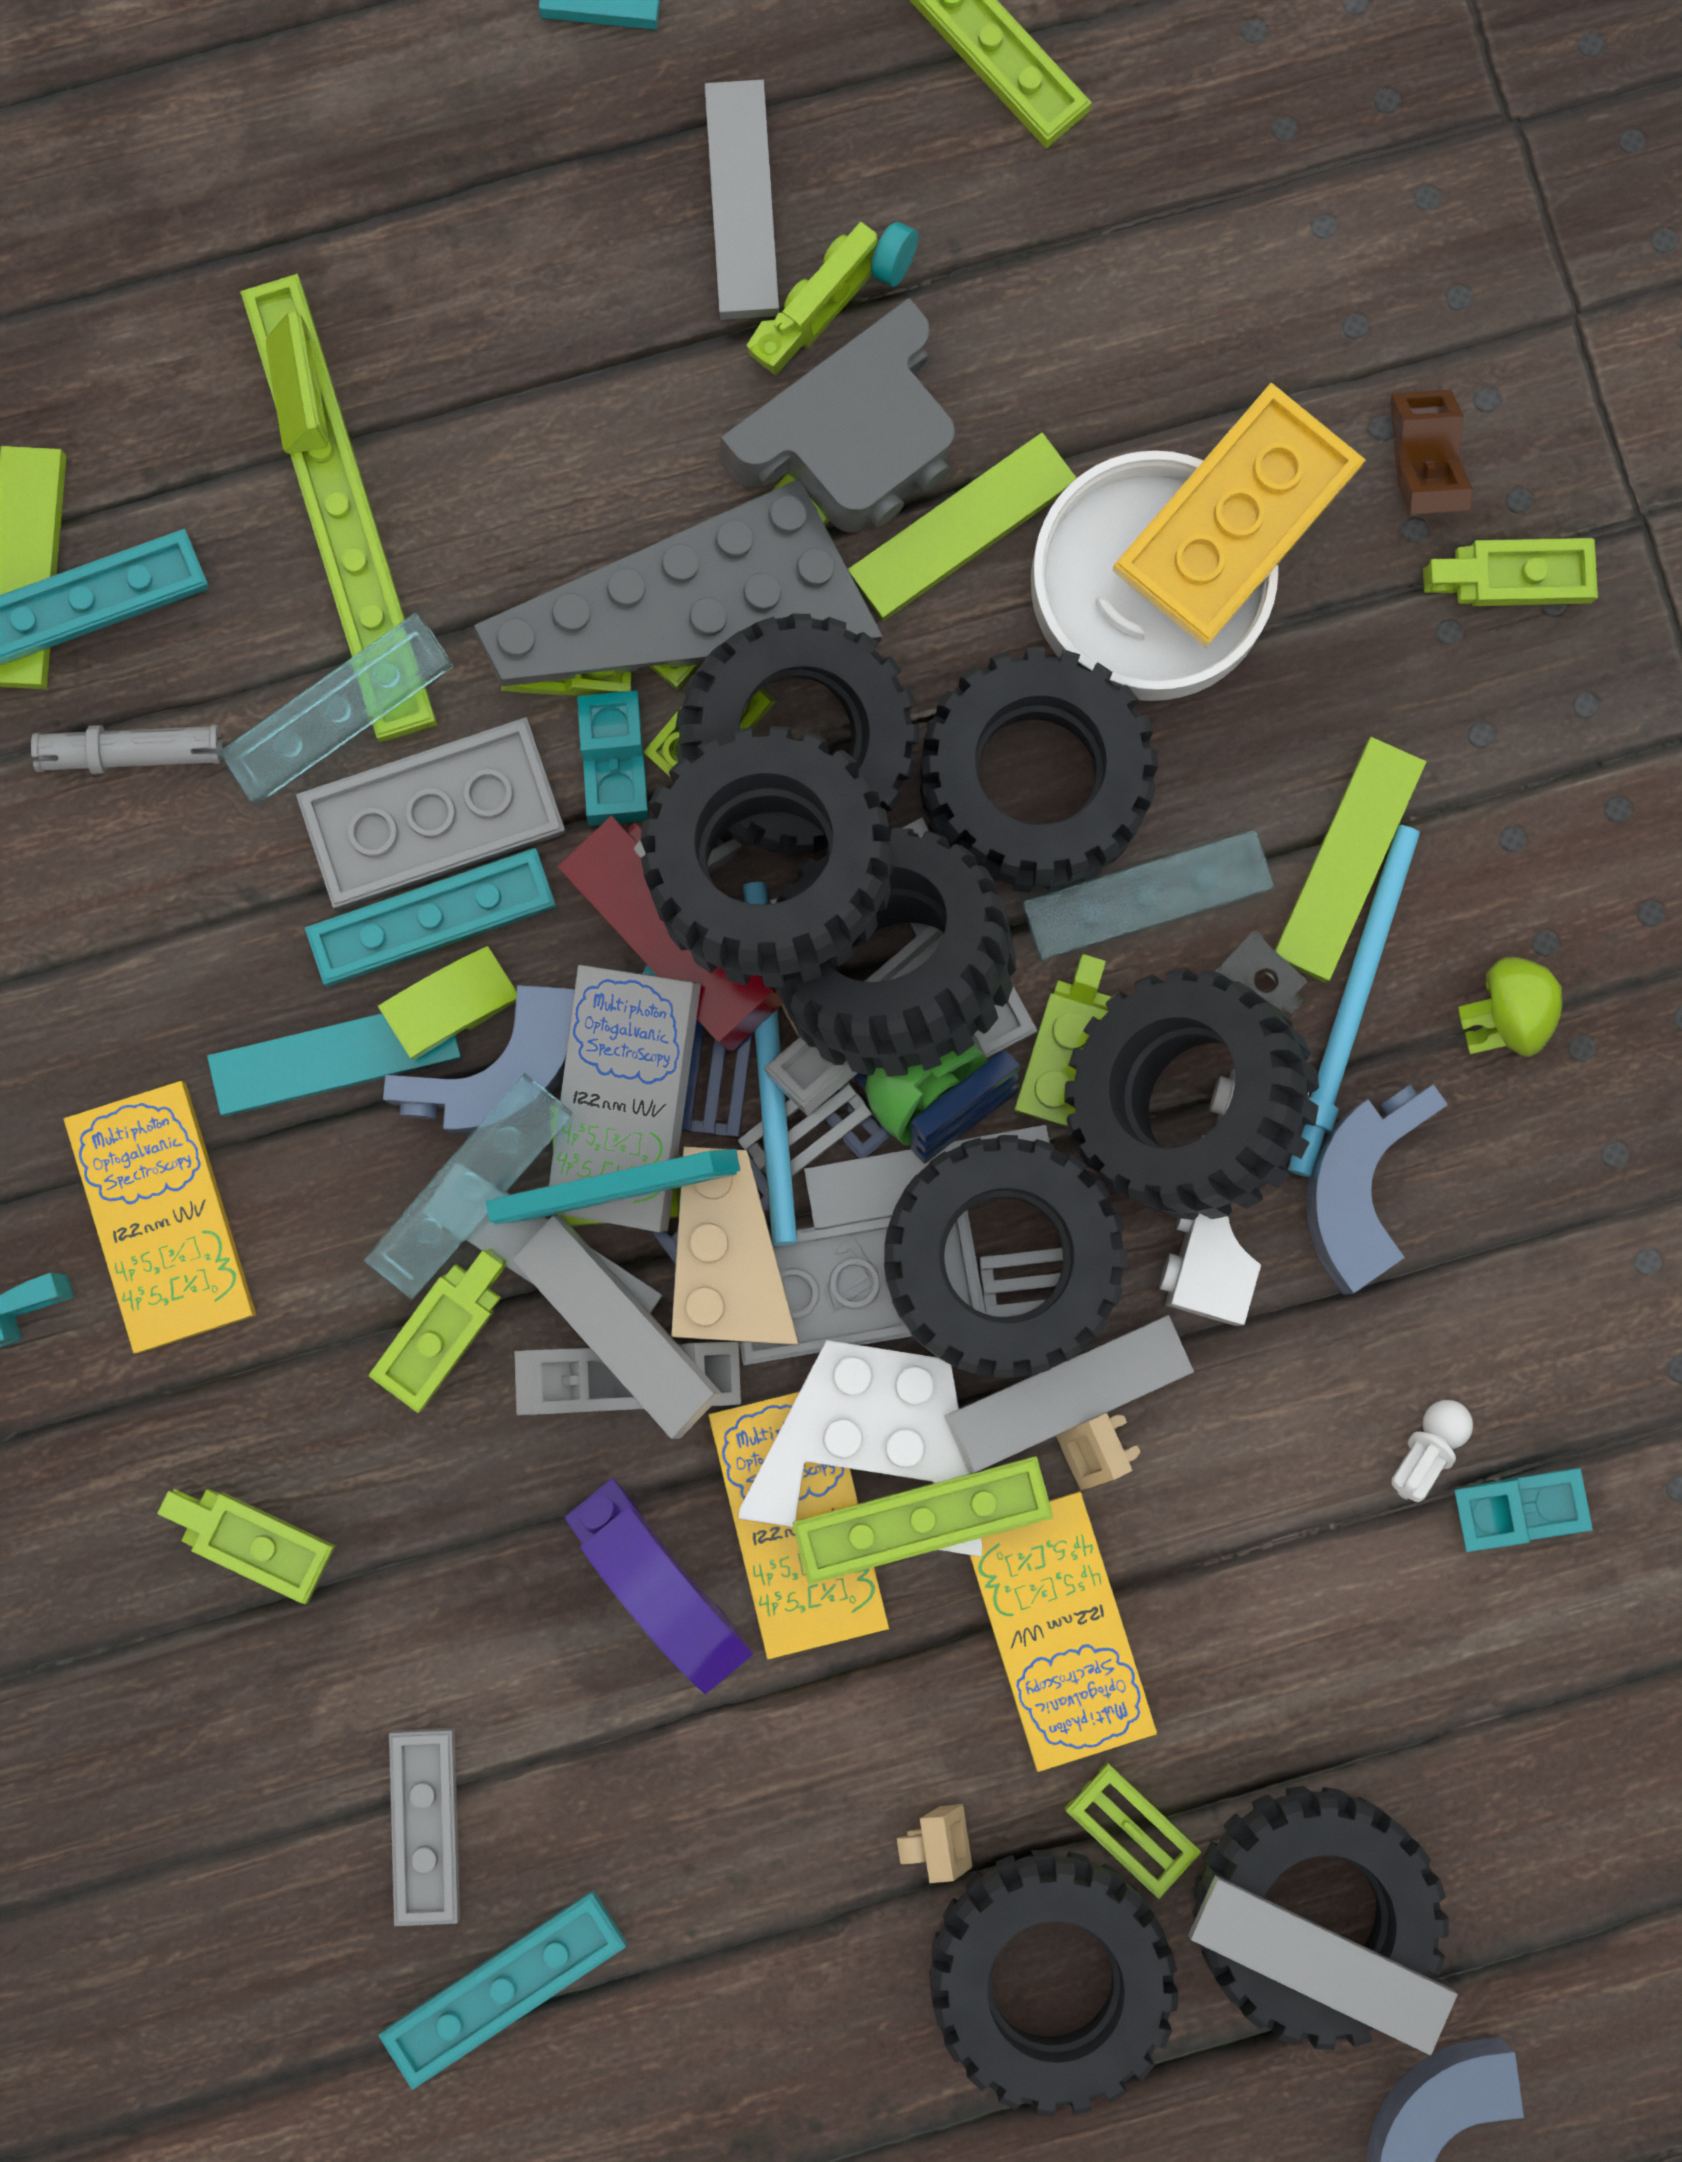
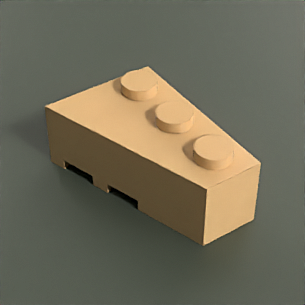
(727, 1264)

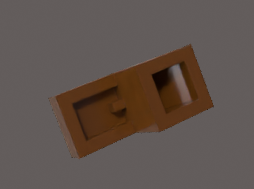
(1428, 452)

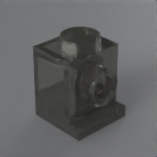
(1257, 956)

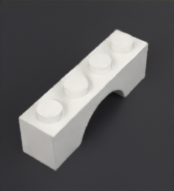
(1212, 1269)

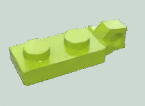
(817, 301)
(1518, 572)
(1059, 1033)
(440, 1331)
(250, 1542)

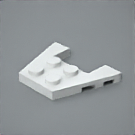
(864, 1414)

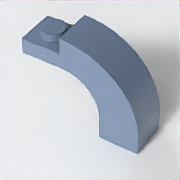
(535, 1048)
(1339, 1193)
(1442, 2097)

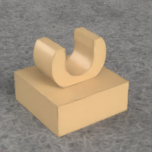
(1096, 1451)
(939, 1843)

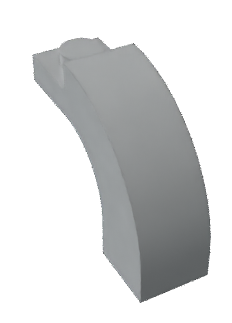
(581, 1382)

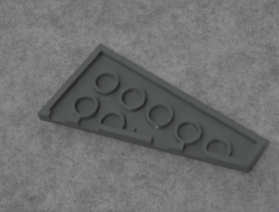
(681, 596)

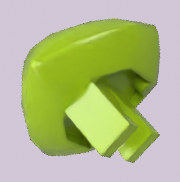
(1520, 1011)

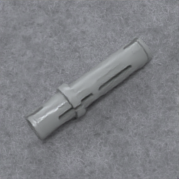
(126, 748)

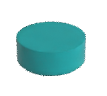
(894, 253)

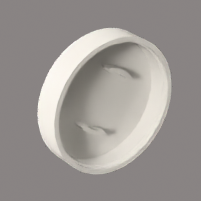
(1099, 614)

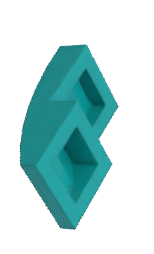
(613, 757)
(28, 1297)
(1523, 1509)

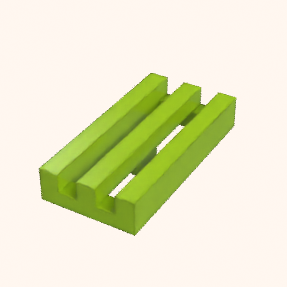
(1093, 1793)

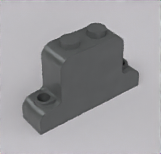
(852, 427)

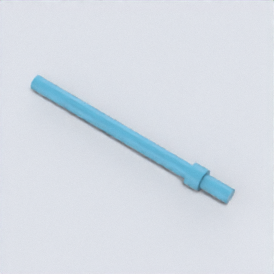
(1356, 995)
(773, 1115)

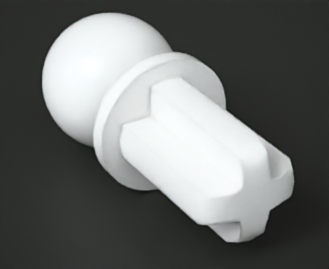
(1445, 1428)

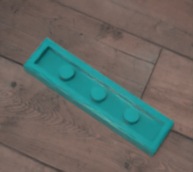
(98, 595)
(430, 917)
(316, 1064)
(613, 1186)
(502, 1989)

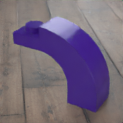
(657, 1588)

